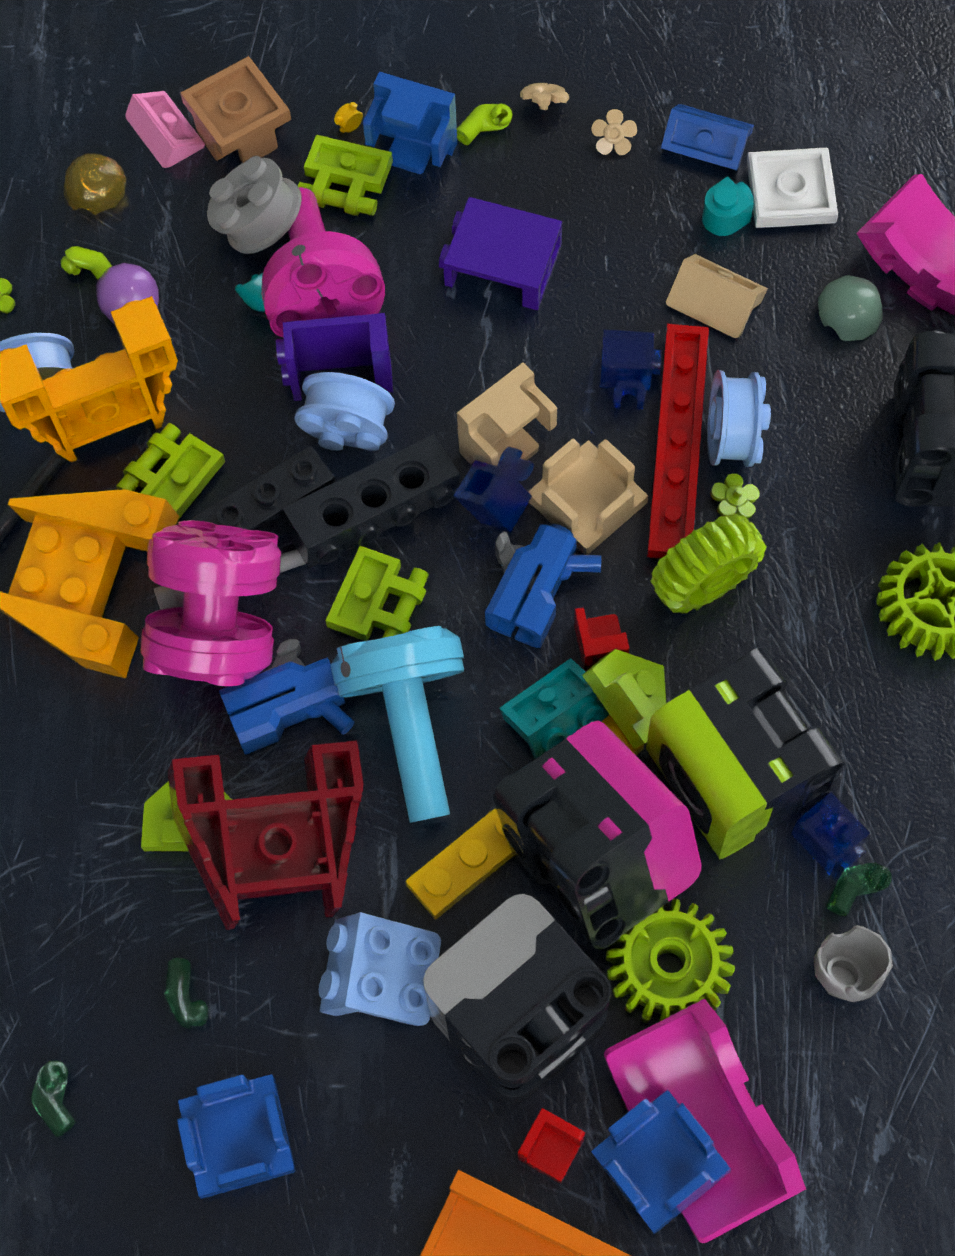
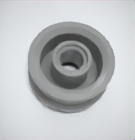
(253, 205)

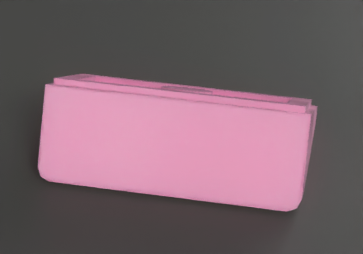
(162, 127)

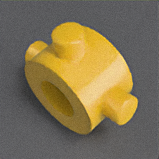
(348, 117)

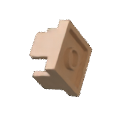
(237, 111)

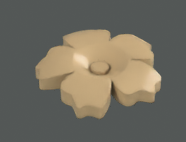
(544, 93)

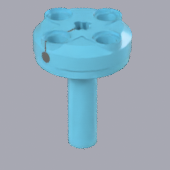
(398, 669)

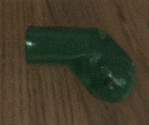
(855, 882)
(49, 1095)

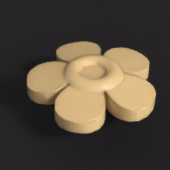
(614, 133)

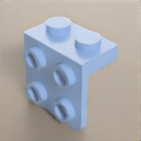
(378, 969)

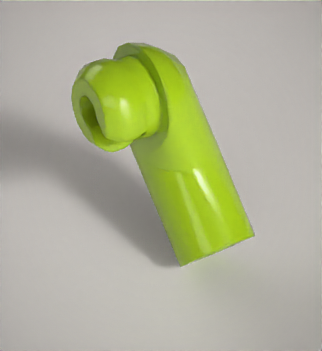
(484, 118)
(79, 258)

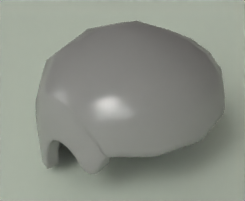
(853, 964)

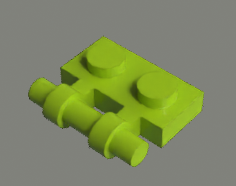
(347, 165)
(181, 476)
(365, 592)

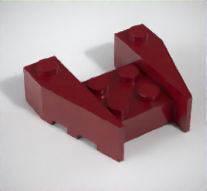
(272, 840)

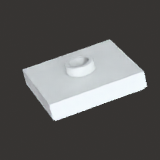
(792, 187)

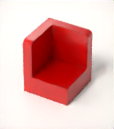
(598, 637)
(551, 1145)

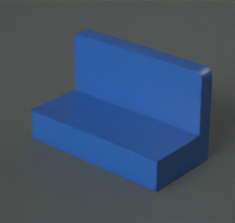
(706, 136)

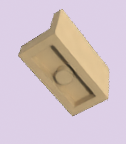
(714, 295)

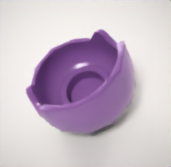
(124, 284)

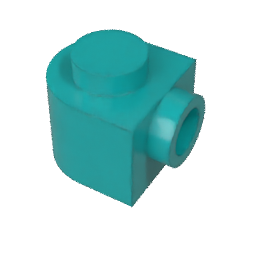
(727, 207)

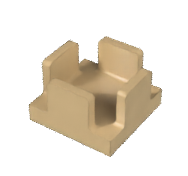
(498, 418)
(588, 491)

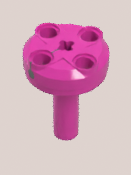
(319, 273)

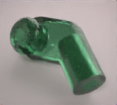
(178, 997)

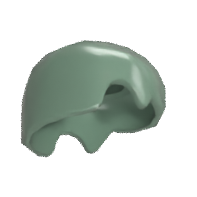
(851, 307)

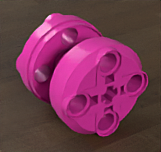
(208, 634)

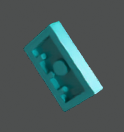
(554, 708)

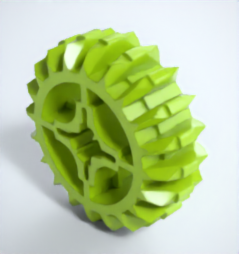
(905, 615)

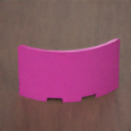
(917, 242)
(701, 1069)

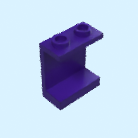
(503, 248)
(334, 344)

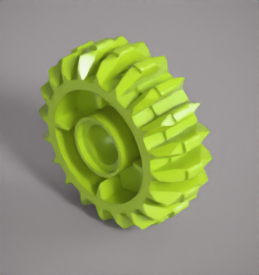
(708, 563)
(683, 937)

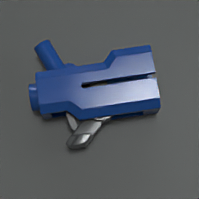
(532, 581)
(283, 698)

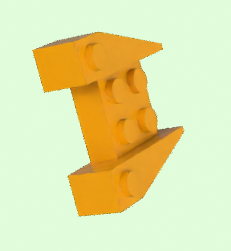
(97, 396)
(72, 568)

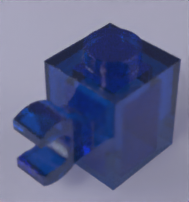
(629, 364)
(494, 491)
(831, 834)

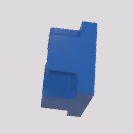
(417, 119)
(234, 1134)
(660, 1159)

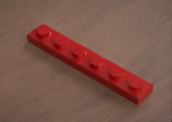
(678, 437)

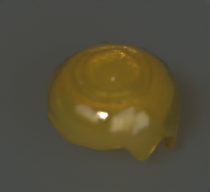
(94, 183)

